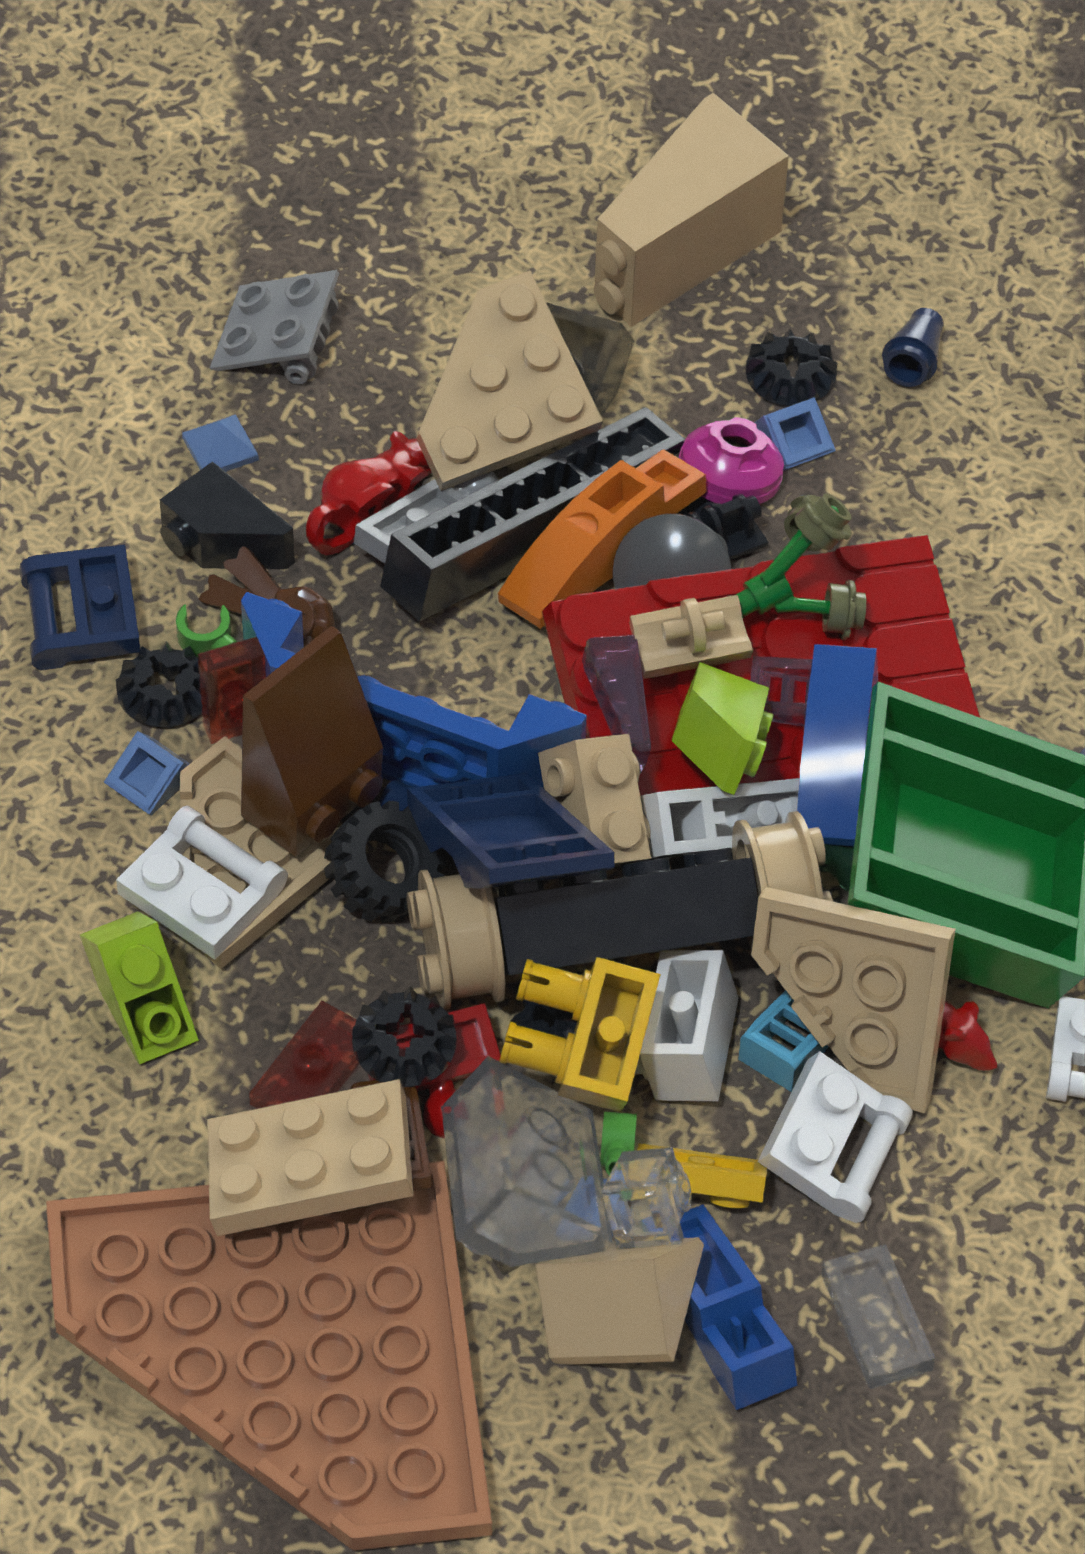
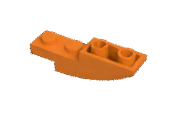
(581, 542)

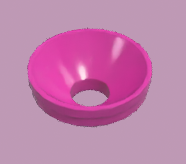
(734, 469)

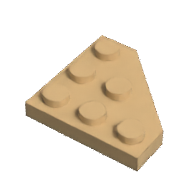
(504, 388)
(214, 790)
(861, 985)

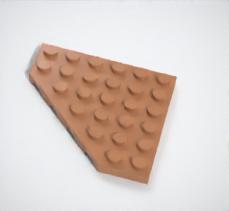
(294, 1348)

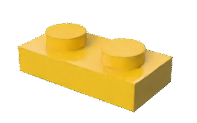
(726, 1178)

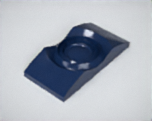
(506, 831)

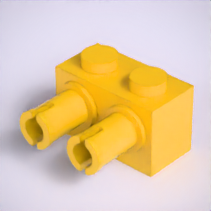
(611, 1018)

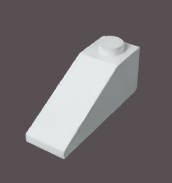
(705, 817)

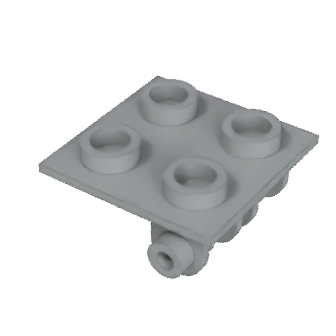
(279, 323)

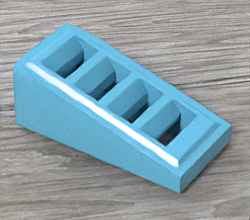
(769, 1056)

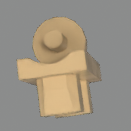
(690, 634)

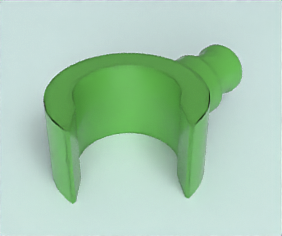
(204, 642)
(617, 1137)

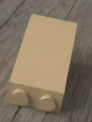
(689, 212)

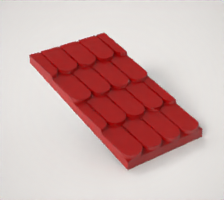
(902, 620)

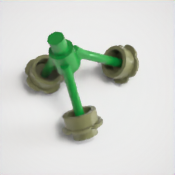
(811, 526)

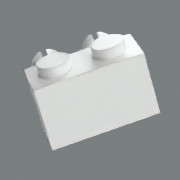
(689, 1026)

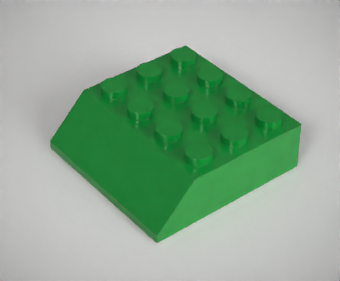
(975, 837)

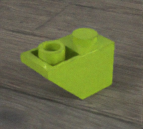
(723, 726)
(140, 985)

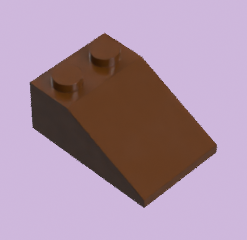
(308, 746)

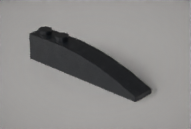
(492, 529)

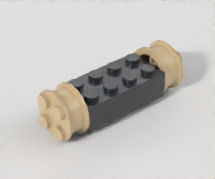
(650, 909)

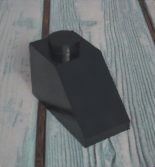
(216, 516)

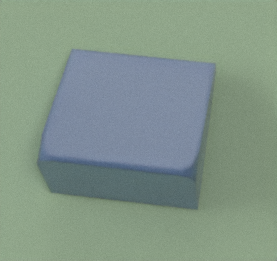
(798, 433)
(147, 773)

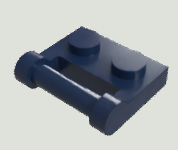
(100, 605)

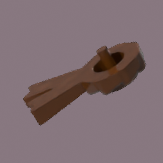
(316, 610)

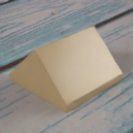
(618, 1303)

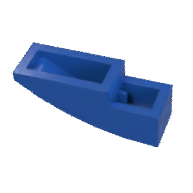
(836, 739)
(730, 1321)

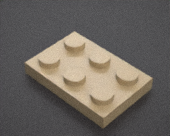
(309, 1157)

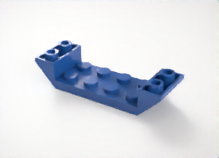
(418, 736)

